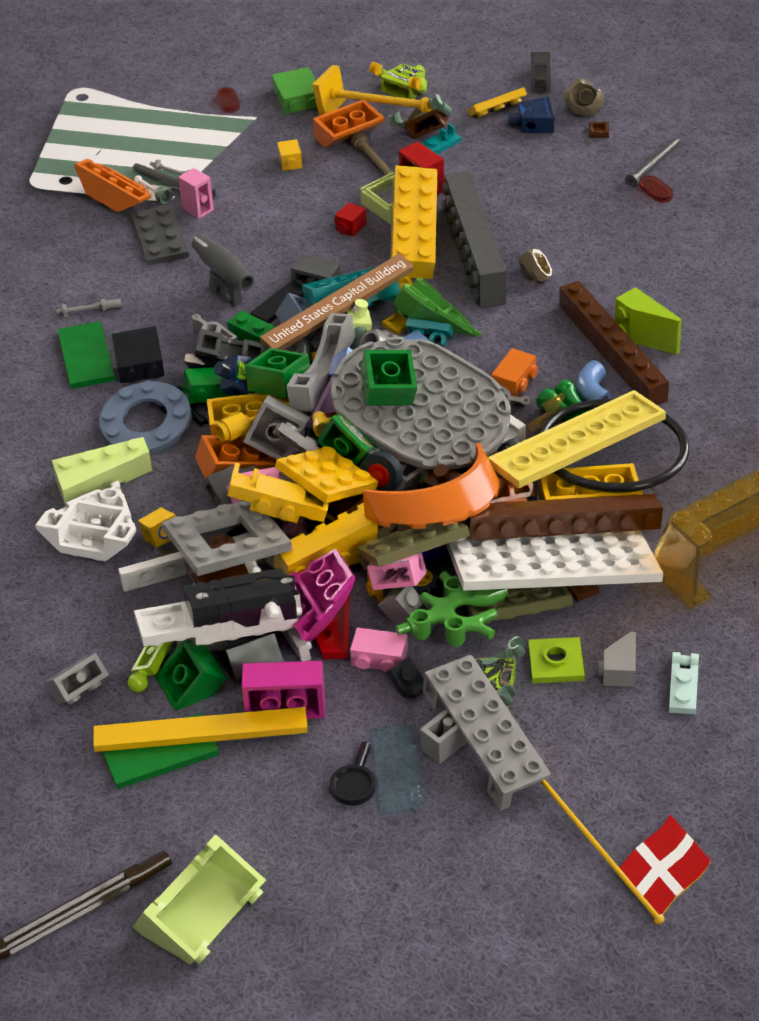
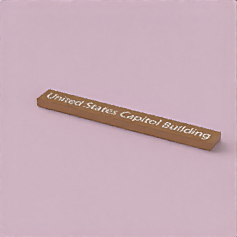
(337, 302)

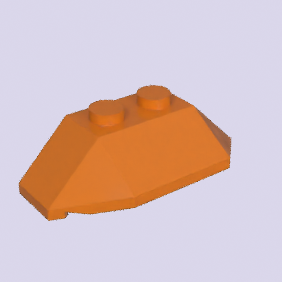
(110, 186)

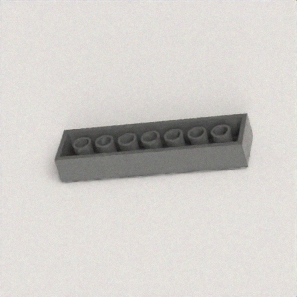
(474, 239)

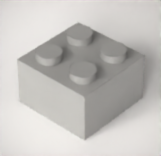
(269, 416)

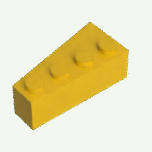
(343, 534)

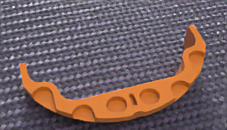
(437, 504)

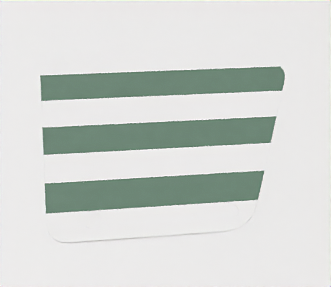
(130, 135)

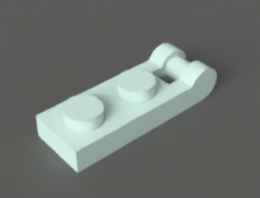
(683, 683)

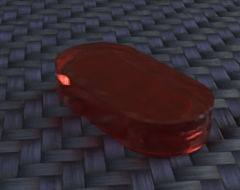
(228, 100)
(656, 189)

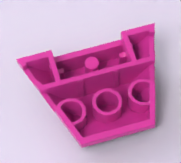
(322, 592)

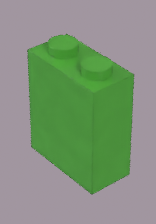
(295, 90)

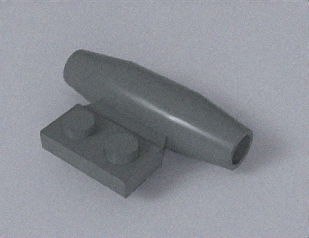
(227, 271)

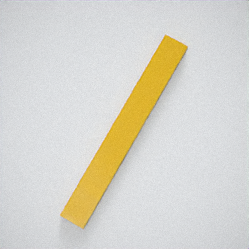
(200, 729)

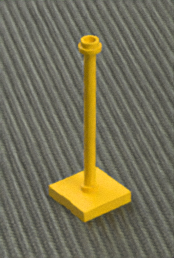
(331, 94)

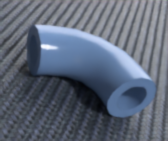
(589, 380)

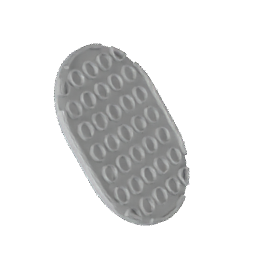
(449, 415)

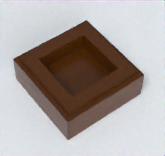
(598, 129)

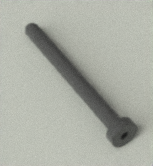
(633, 179)

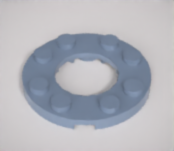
(163, 394)

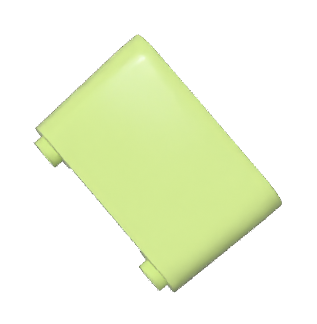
(200, 902)

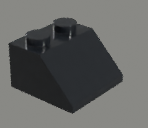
(138, 354)

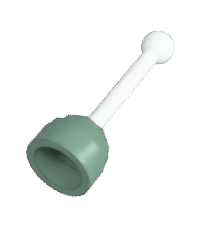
(162, 193)

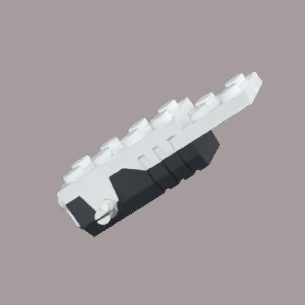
(225, 610)

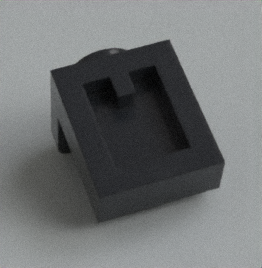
(406, 678)

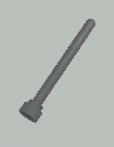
(162, 176)

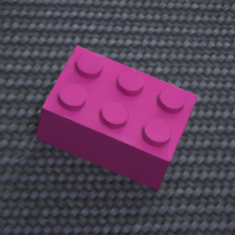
(284, 687)

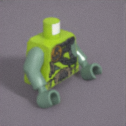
(502, 669)

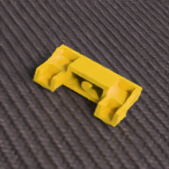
(276, 497)

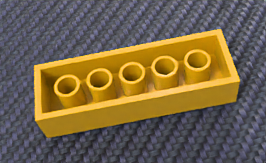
(415, 218)

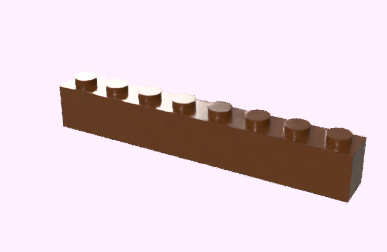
(613, 343)
(566, 517)

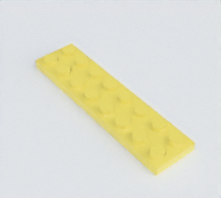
(576, 438)

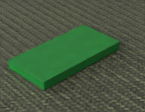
(86, 355)
(140, 764)

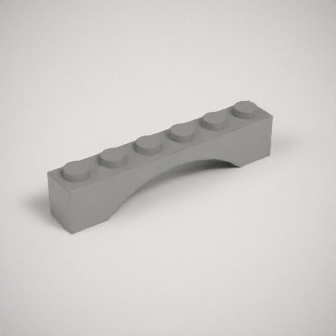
(307, 388)

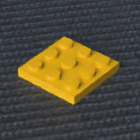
(326, 474)

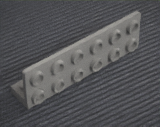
(486, 726)

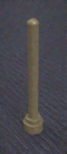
(361, 142)

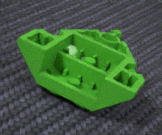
(425, 303)

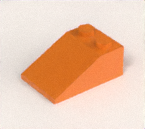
(218, 455)

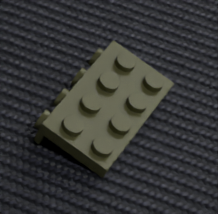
(409, 543)
(527, 601)

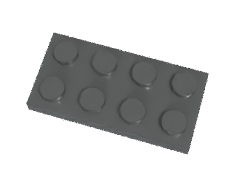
(159, 234)

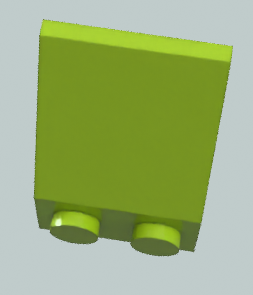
(648, 321)

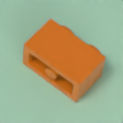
(516, 371)

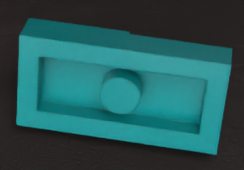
(443, 140)
(430, 328)

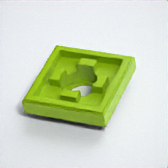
(546, 670)

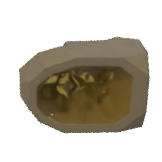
(535, 265)

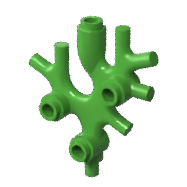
(443, 612)

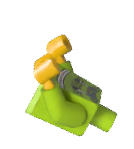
(402, 80)

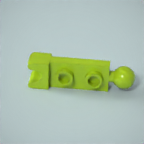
(147, 665)

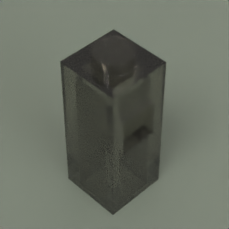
(540, 72)

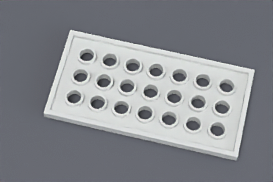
(554, 561)

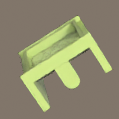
(378, 197)

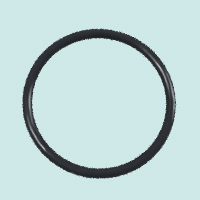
(619, 487)

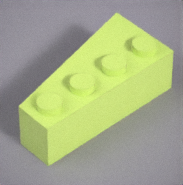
(101, 467)

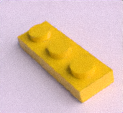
(497, 103)

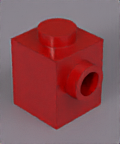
(350, 219)

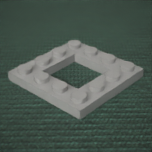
(265, 541)

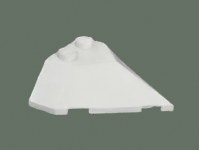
(90, 525)

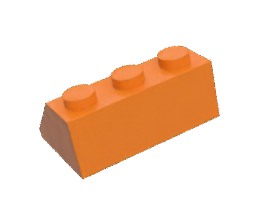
(346, 122)

